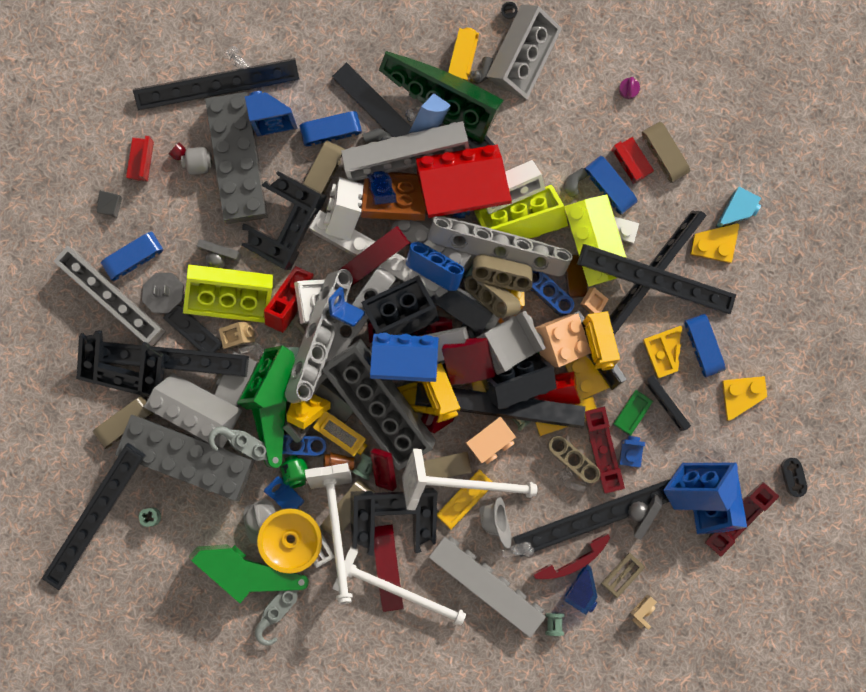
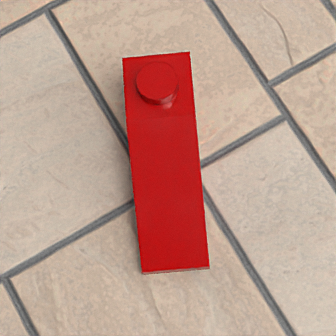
(284, 303)

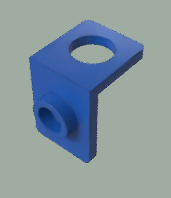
(344, 311)
(284, 496)

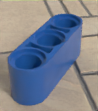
(329, 128)
(611, 183)
(131, 255)
(434, 266)
(553, 301)
(706, 346)
(306, 448)

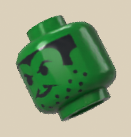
(294, 471)

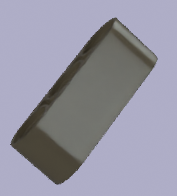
(666, 150)
(324, 167)
(502, 273)
(493, 297)
(114, 427)
(582, 464)
(448, 466)
(344, 508)

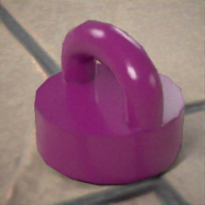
(629, 88)

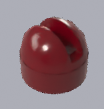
(177, 151)

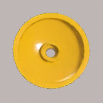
(286, 555)

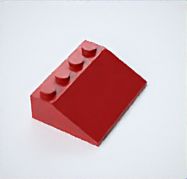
(463, 181)

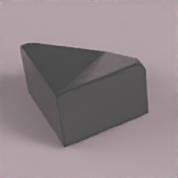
(109, 203)

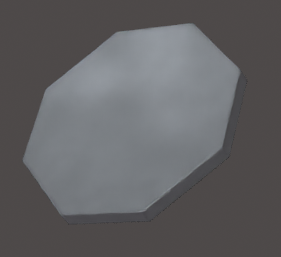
(162, 293)

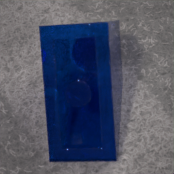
(583, 592)

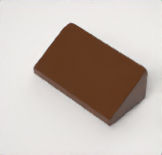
(575, 279)

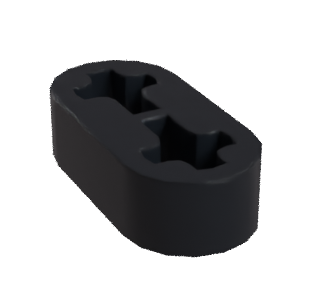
(789, 478)

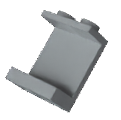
(513, 341)

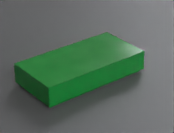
(633, 412)

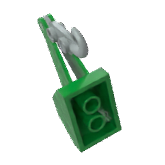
(267, 400)
(242, 576)

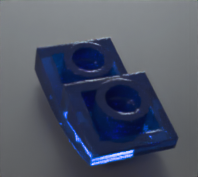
(381, 188)

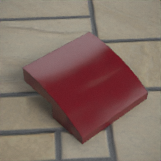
(468, 361)

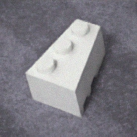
(343, 208)

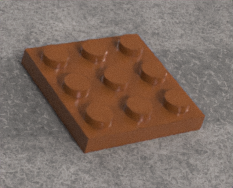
(408, 203)

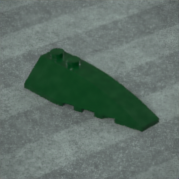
(468, 102)

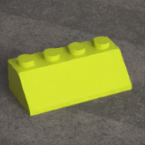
(529, 216)
(595, 225)
(227, 293)

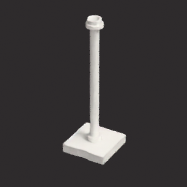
(328, 478)
(415, 480)
(351, 570)

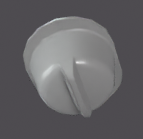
(254, 517)
(495, 521)

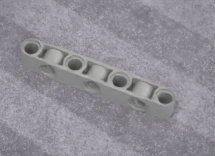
(483, 240)
(378, 282)
(316, 339)

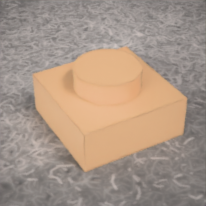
(594, 301)

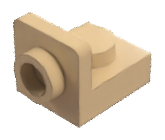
(236, 334)
(644, 608)

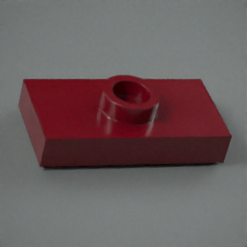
(383, 469)

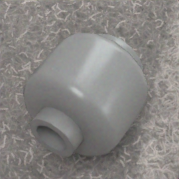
(197, 160)

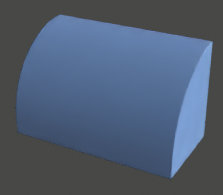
(430, 114)

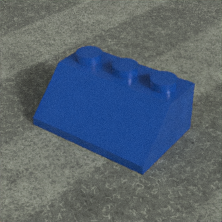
(268, 114)
(404, 357)
(703, 486)
(722, 521)

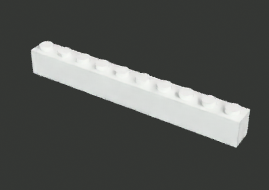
(395, 265)

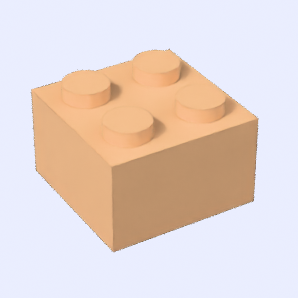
(563, 340)
(491, 440)

